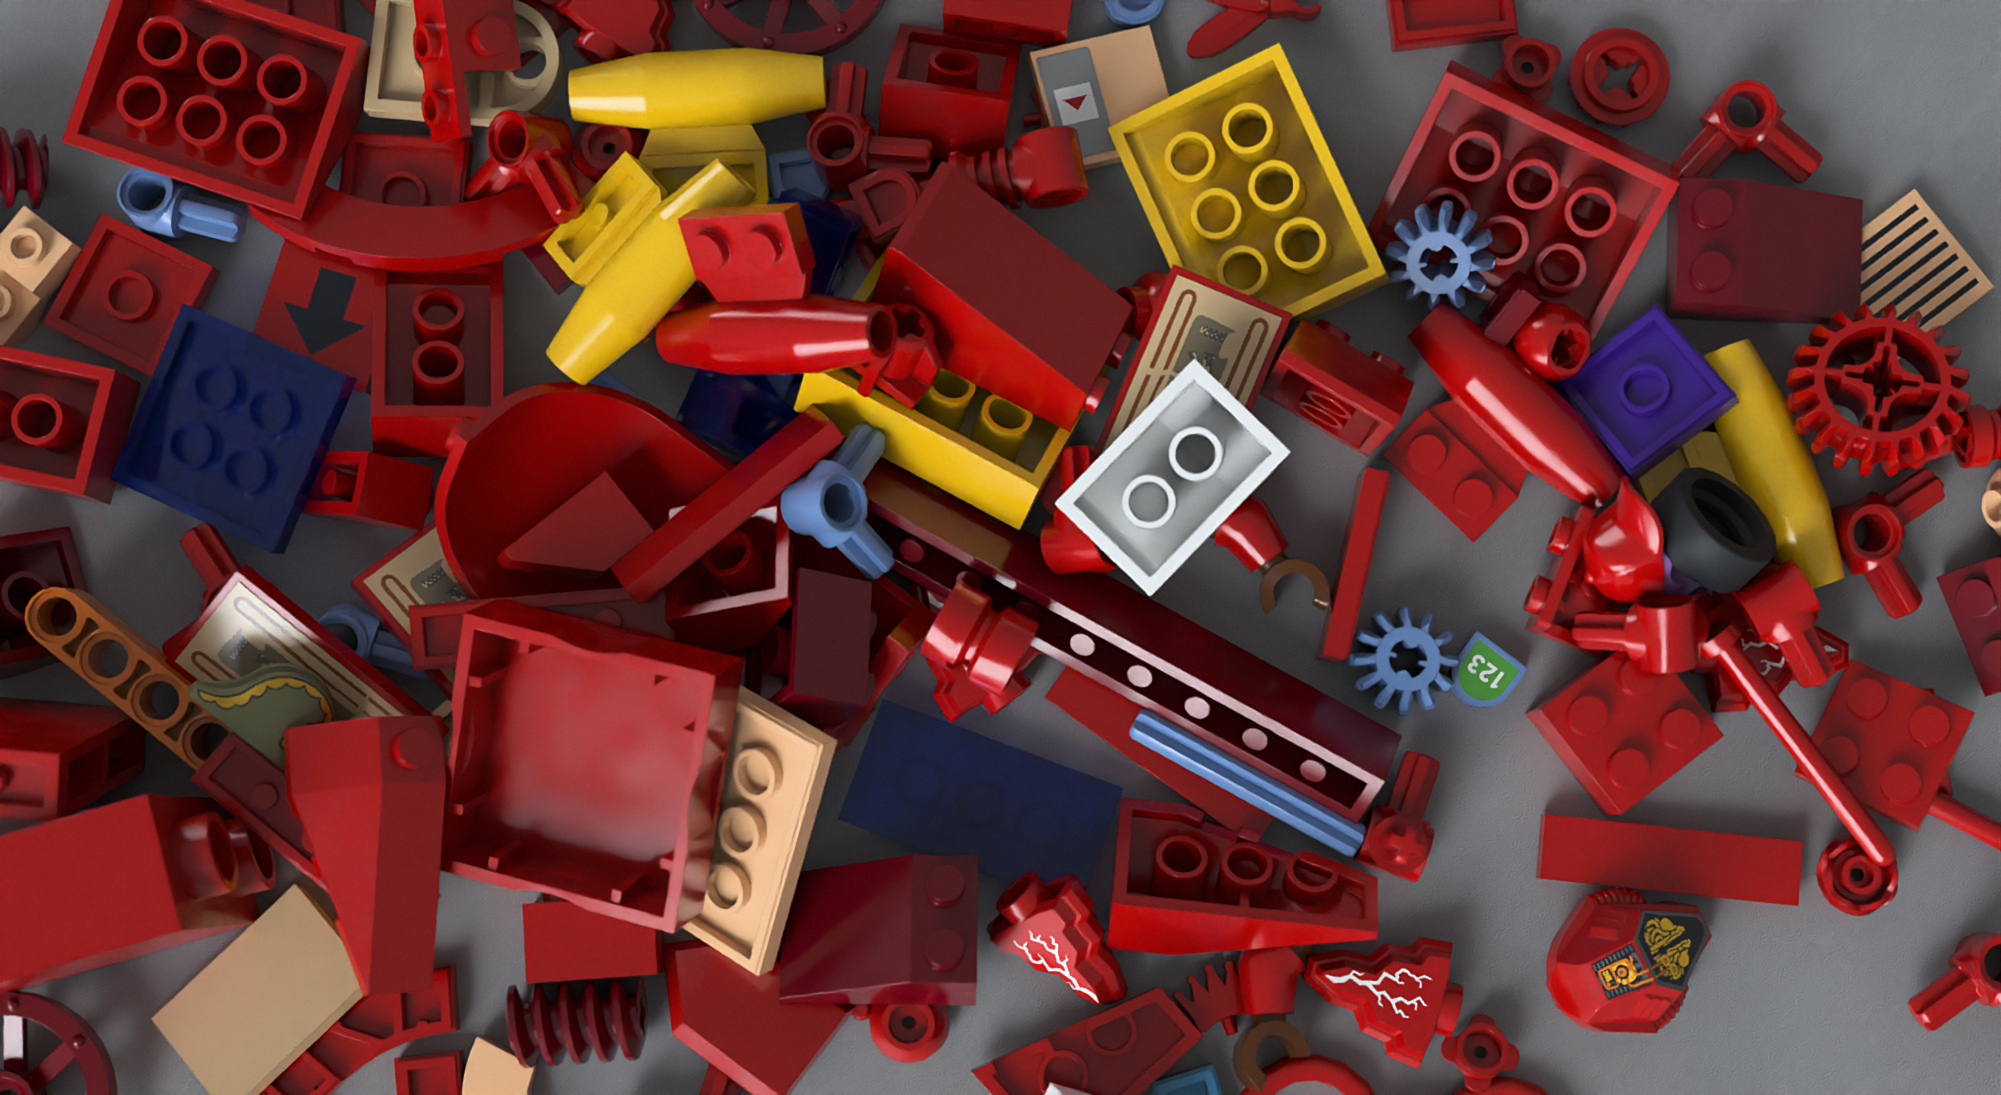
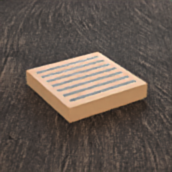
(1917, 265)

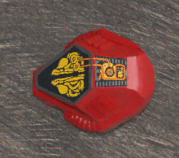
(1624, 961)

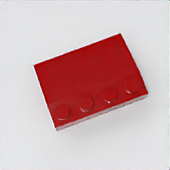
(222, 98)
(1550, 189)

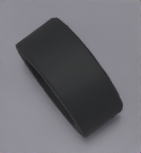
(1713, 530)

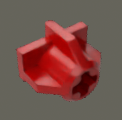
(912, 364)

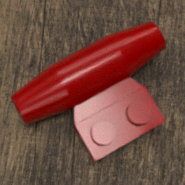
(763, 311)
(1498, 425)

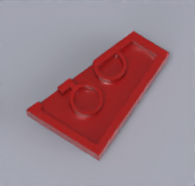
(1101, 1055)

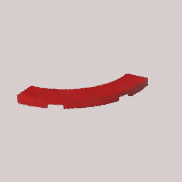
(422, 235)
(368, 1031)

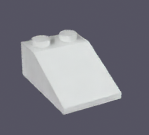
(1172, 477)

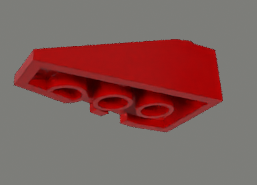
(376, 829)
(1212, 889)

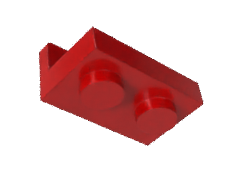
(1564, 591)

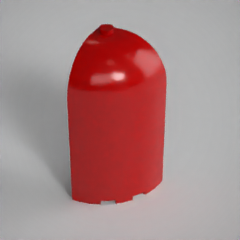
(561, 436)

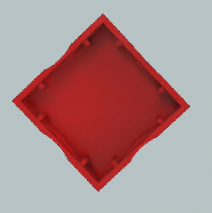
(587, 762)

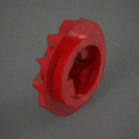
(1620, 50)

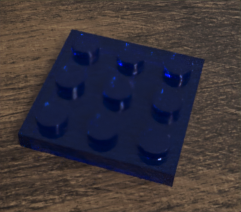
(233, 429)

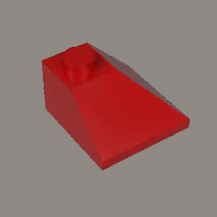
(736, 586)

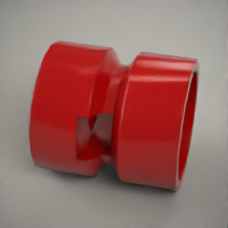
(979, 638)

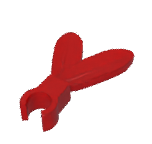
(1240, 21)

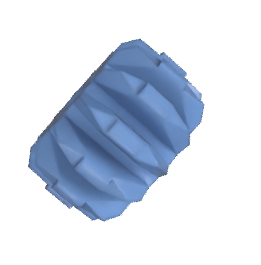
(1434, 234)
(1401, 683)

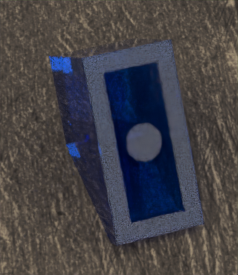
(732, 412)

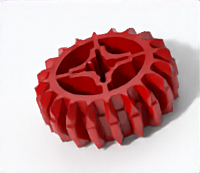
(1932, 390)

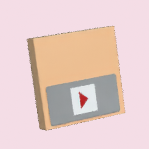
(1098, 85)

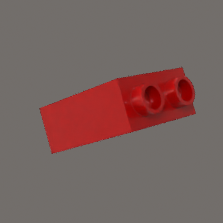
(124, 885)

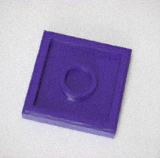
(1647, 392)

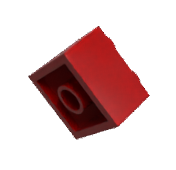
(950, 90)

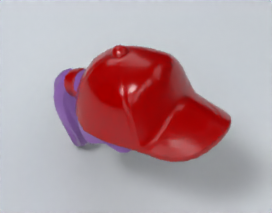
(1627, 552)

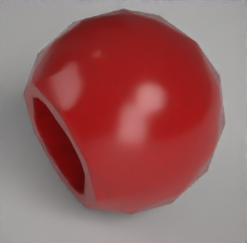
(1553, 342)

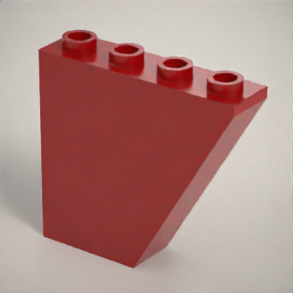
(63, 756)

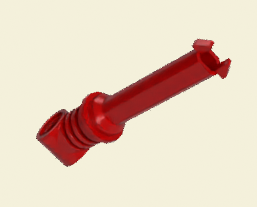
(1041, 170)

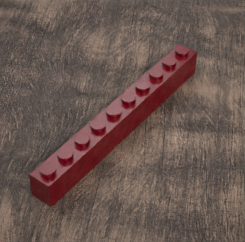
(1136, 645)

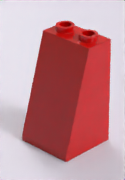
(1005, 301)

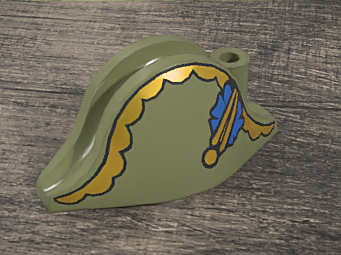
(267, 703)

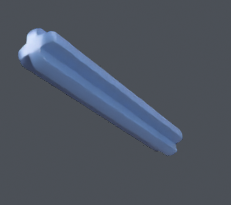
(1247, 783)

